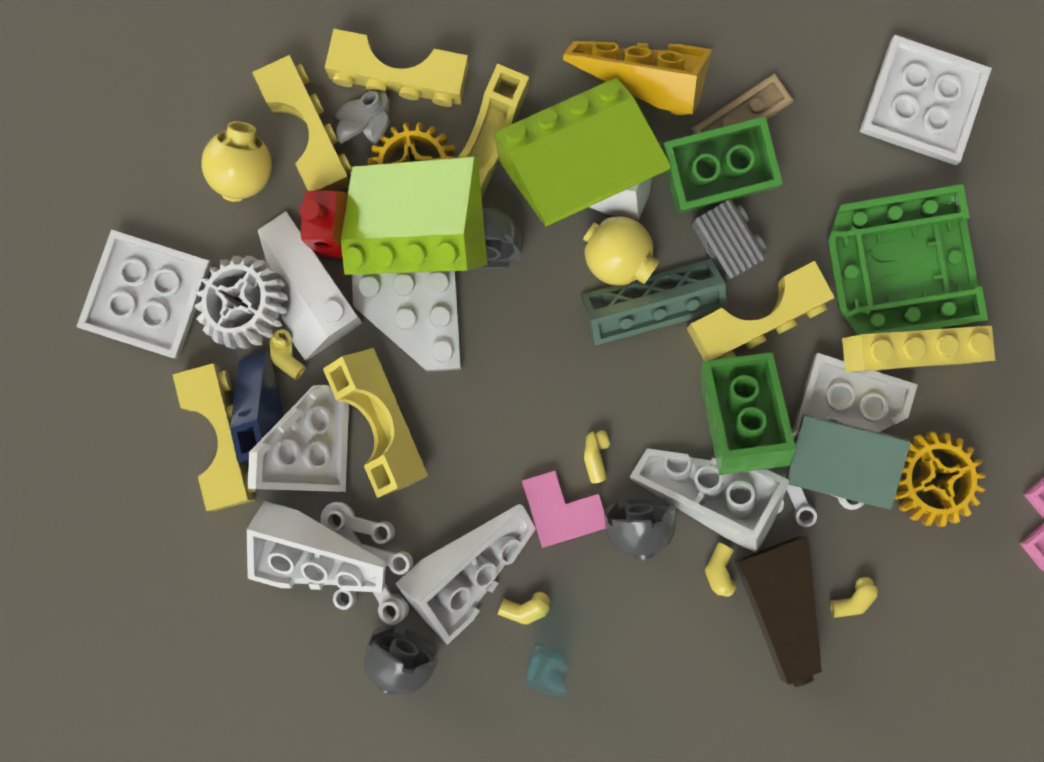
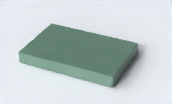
(847, 461)

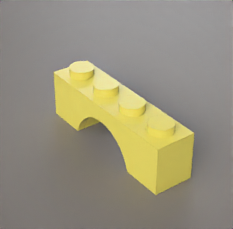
(437, 78)
(285, 92)
(498, 110)
(798, 294)
(918, 349)
(363, 384)
(206, 392)

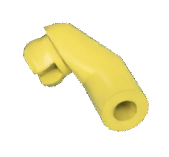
(282, 354)
(592, 455)
(717, 572)
(859, 601)
(527, 612)

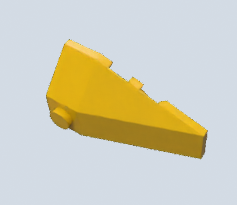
(662, 78)

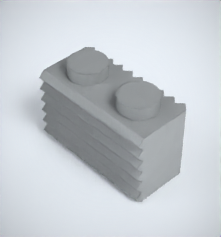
(729, 240)

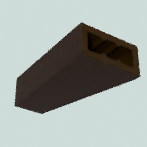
(784, 605)

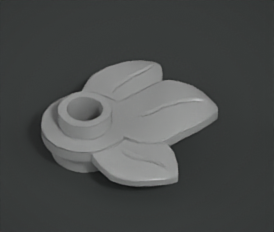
(365, 116)

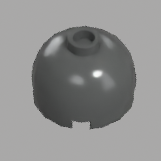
(501, 238)
(642, 526)
(398, 661)

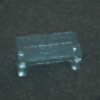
(542, 671)

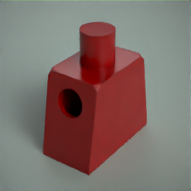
(323, 222)

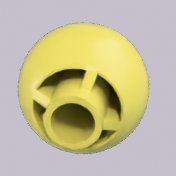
(236, 162)
(619, 251)

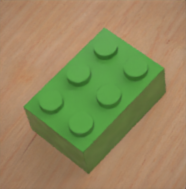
(721, 165)
(746, 413)

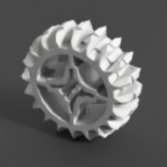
(224, 314)

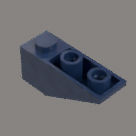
(255, 404)

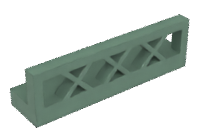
(657, 306)

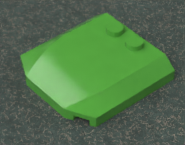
(906, 263)

